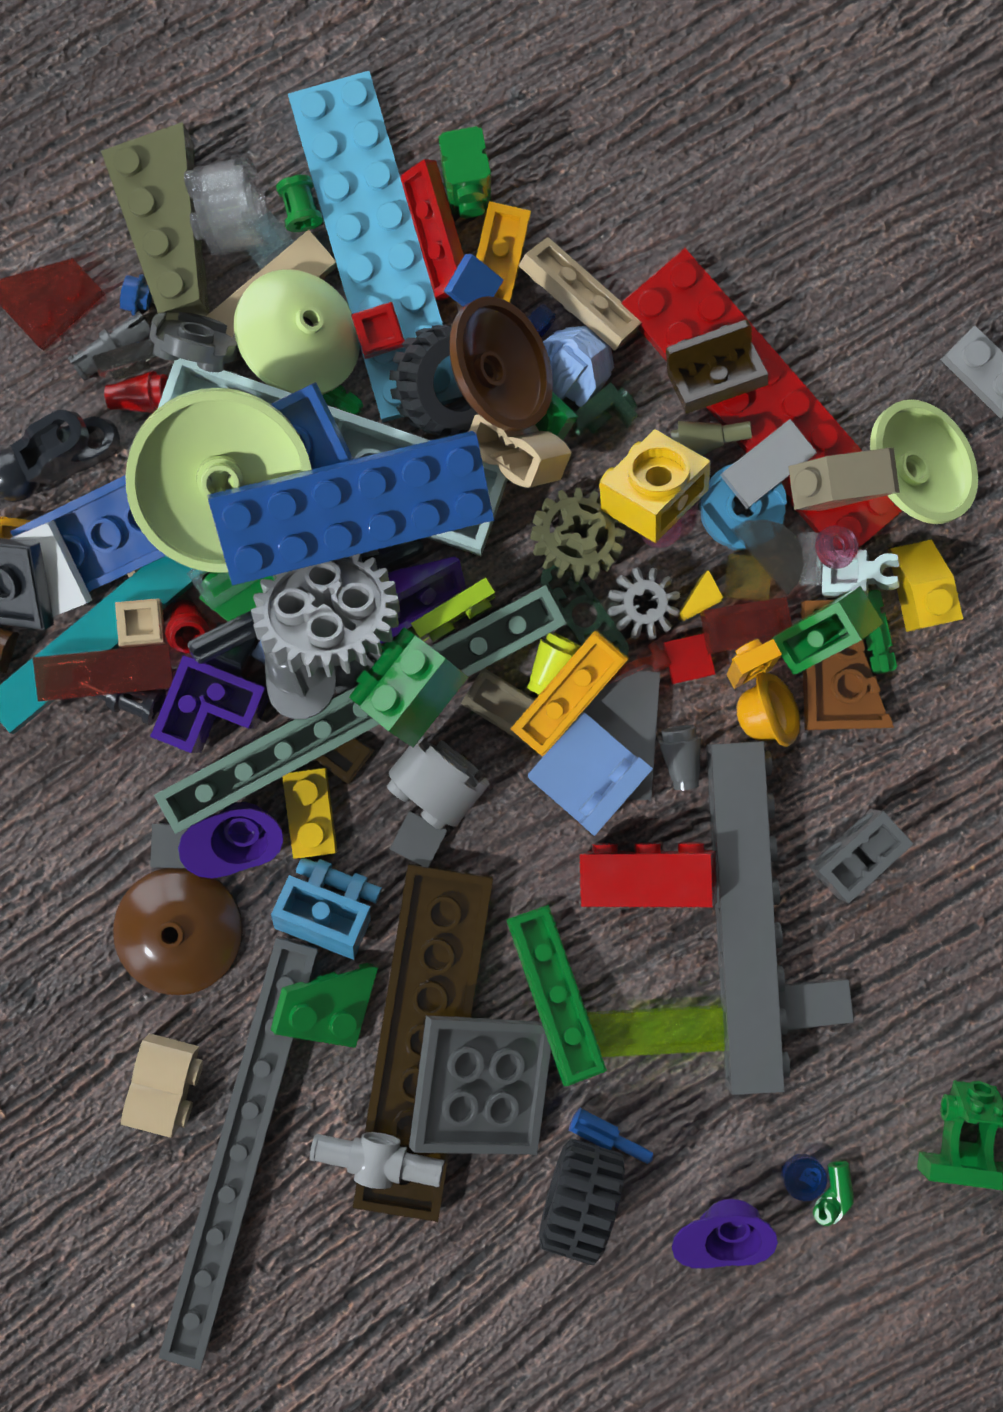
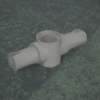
(377, 1160)

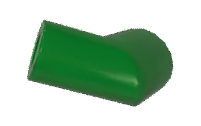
(838, 1197)

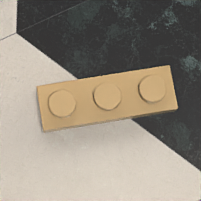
(580, 293)

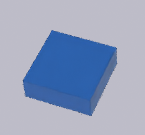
(472, 281)

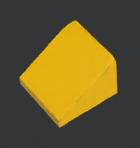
(703, 596)

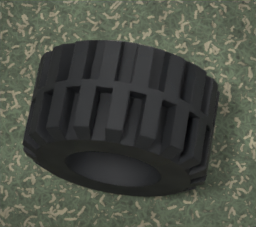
(416, 387)
(582, 1202)

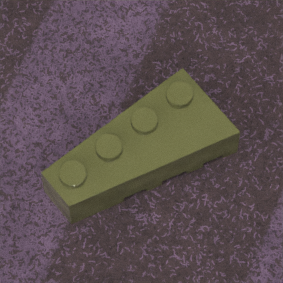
(157, 212)

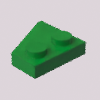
(326, 1008)

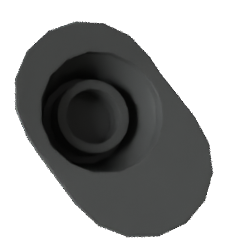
(296, 693)

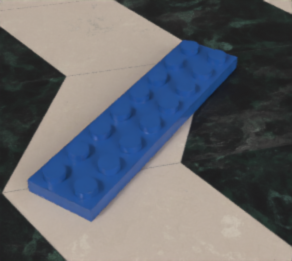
(102, 528)

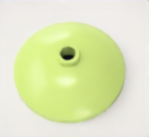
(280, 343)
(931, 459)

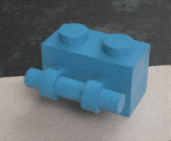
(322, 915)

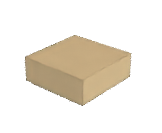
(140, 623)

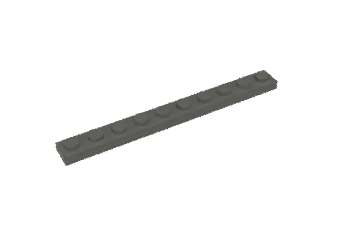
(235, 1163)

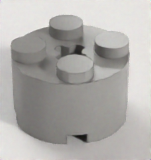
(436, 781)

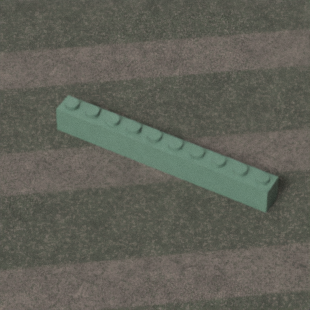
(344, 719)

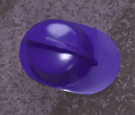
(230, 841)
(725, 1237)

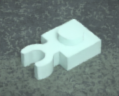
(859, 573)

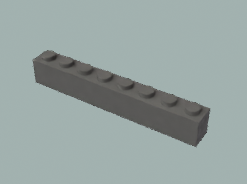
(745, 917)

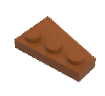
(841, 689)

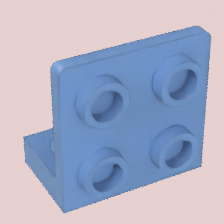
(589, 773)

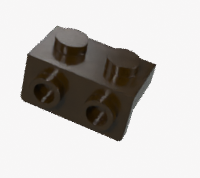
(715, 366)

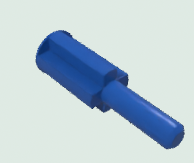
(606, 1135)

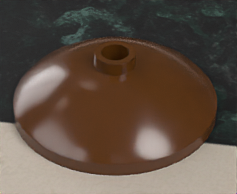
(501, 364)
(206, 926)

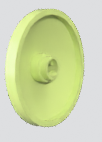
(199, 448)

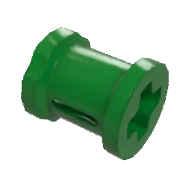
(299, 203)

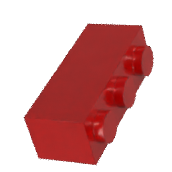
(648, 876)

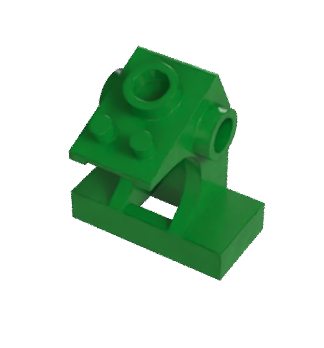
(965, 1160)

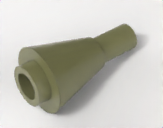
(706, 436)

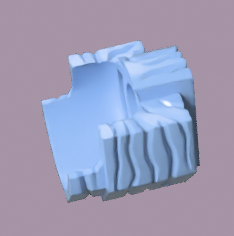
(578, 363)

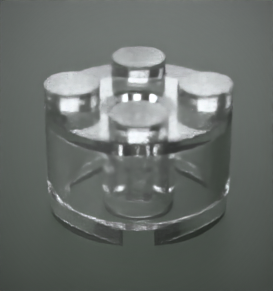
(226, 205)

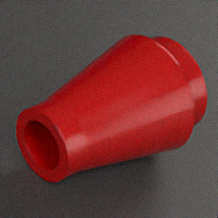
(137, 393)
(184, 625)

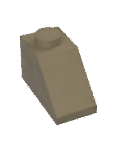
(843, 479)

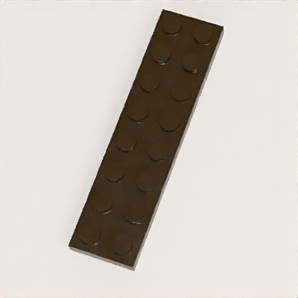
(430, 976)

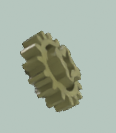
(569, 550)

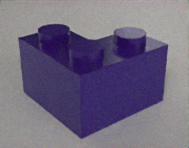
(199, 696)

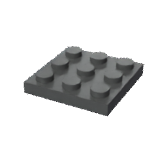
(480, 1086)

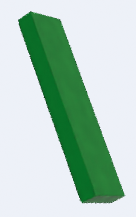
(556, 996)

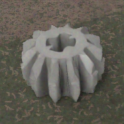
(635, 591)

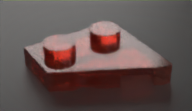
(48, 299)

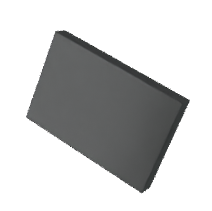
(630, 715)

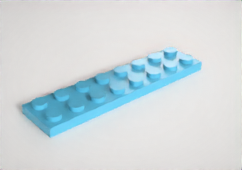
(368, 220)

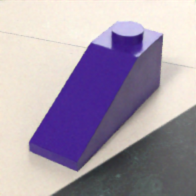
(425, 588)

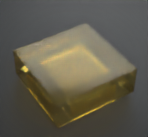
(746, 579)

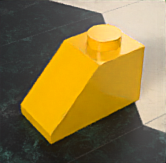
(925, 586)

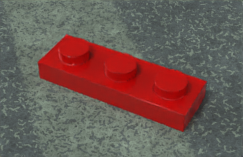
(433, 223)

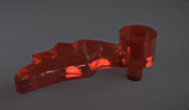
(658, 660)

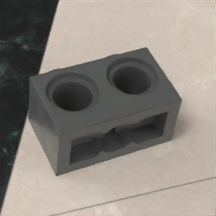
(860, 855)

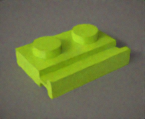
(468, 603)

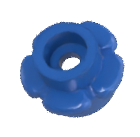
(135, 294)

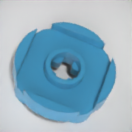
(718, 514)

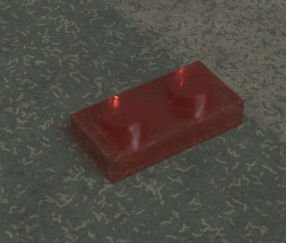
(737, 625)

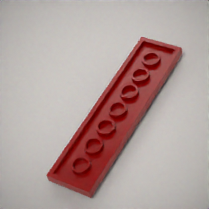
(687, 303)

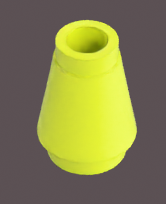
(550, 659)

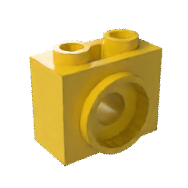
(654, 485)

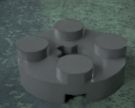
(193, 339)

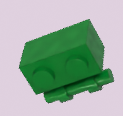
(407, 687)

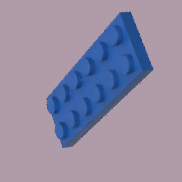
(351, 507)

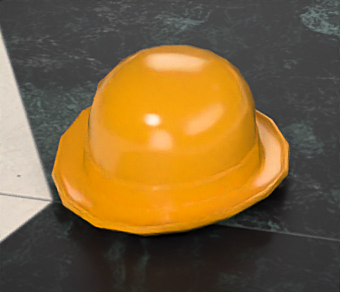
(769, 711)

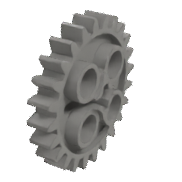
(326, 605)

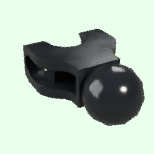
(53, 452)

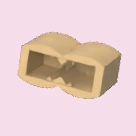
(524, 455)
(161, 1085)

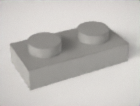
(979, 366)

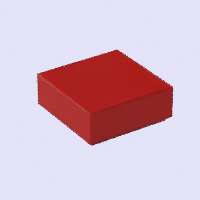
(378, 330)
(689, 659)

